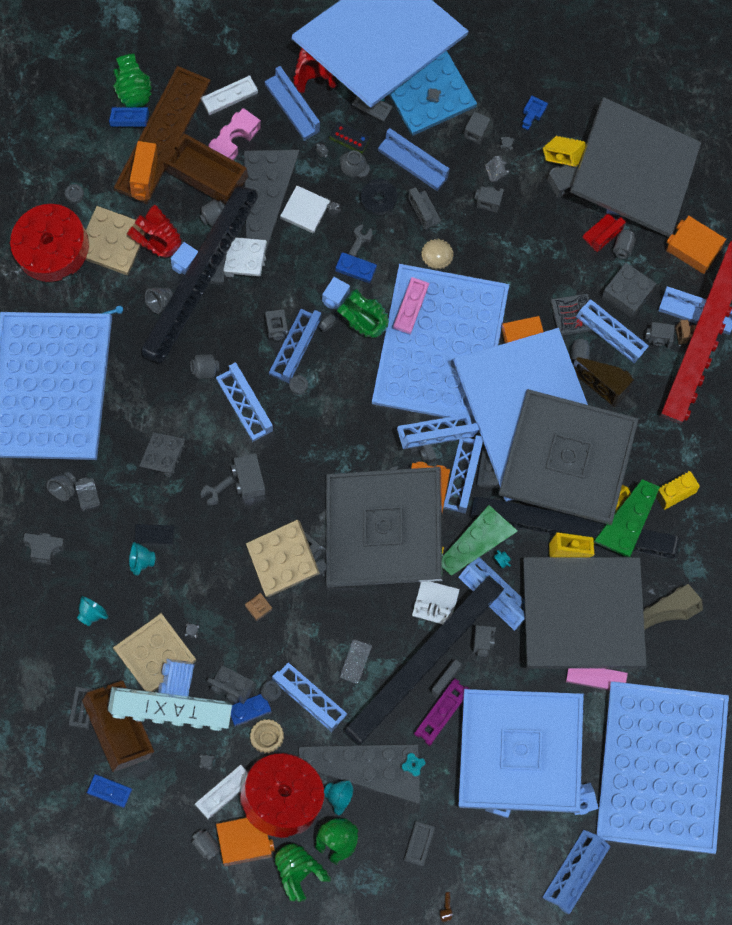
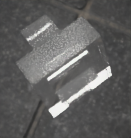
(496, 168)

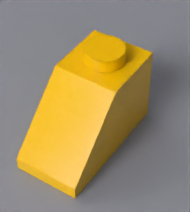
(571, 546)

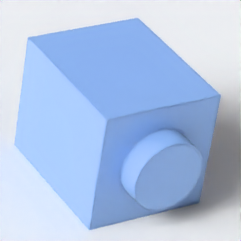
(183, 258)
(335, 293)

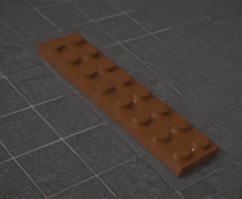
(168, 123)

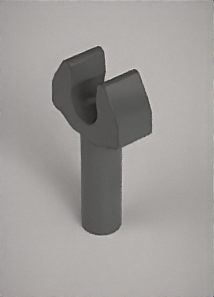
(359, 239)
(215, 490)

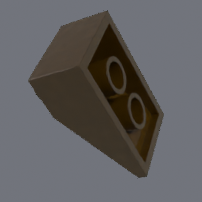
(604, 379)

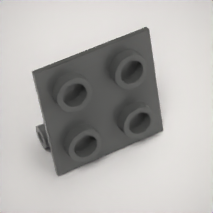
(163, 453)

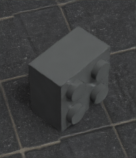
(629, 290)

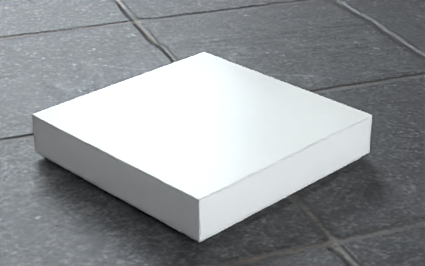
(305, 209)

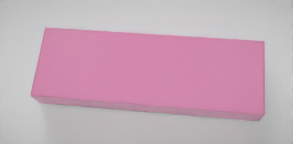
(411, 305)
(595, 677)

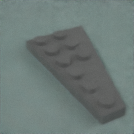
(270, 176)
(368, 767)

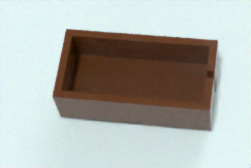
(205, 168)
(121, 739)

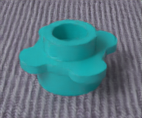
(502, 558)
(415, 771)

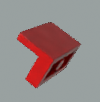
(604, 232)

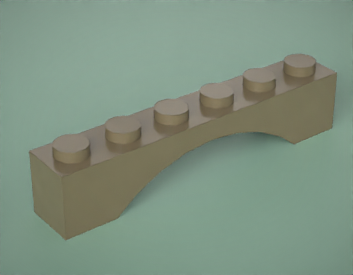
(677, 606)

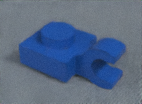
(533, 110)

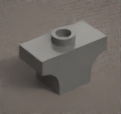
(43, 547)

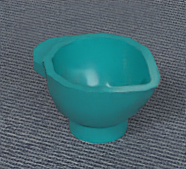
(140, 558)
(90, 611)
(339, 795)

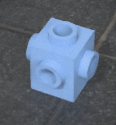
(587, 799)

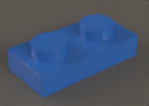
(129, 116)
(356, 267)
(250, 710)
(109, 791)

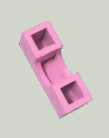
(241, 125)

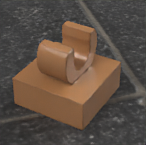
(684, 331)
(258, 607)

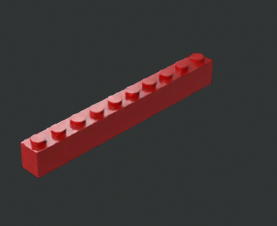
(701, 344)

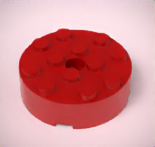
(49, 242)
(279, 814)

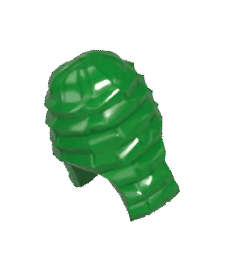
(131, 83)
(364, 314)
(339, 836)
(295, 865)

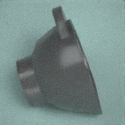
(354, 164)
(158, 298)
(62, 486)

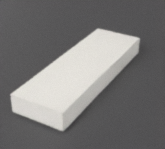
(229, 95)
(222, 792)

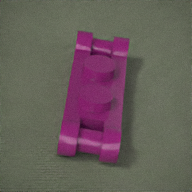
(441, 712)

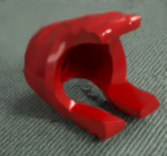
(310, 68)
(164, 238)

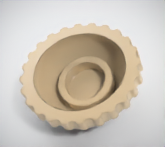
(437, 254)
(266, 736)

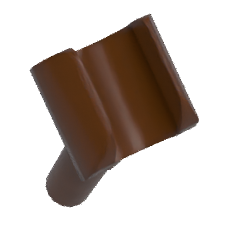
(446, 915)

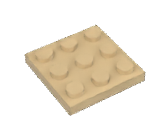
(109, 240)
(282, 558)
(149, 649)

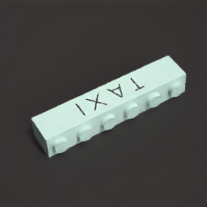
(169, 707)

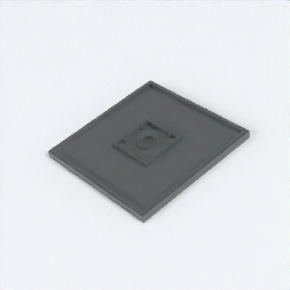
(636, 167)
(569, 457)
(384, 527)
(584, 612)

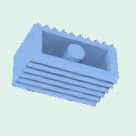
(176, 677)

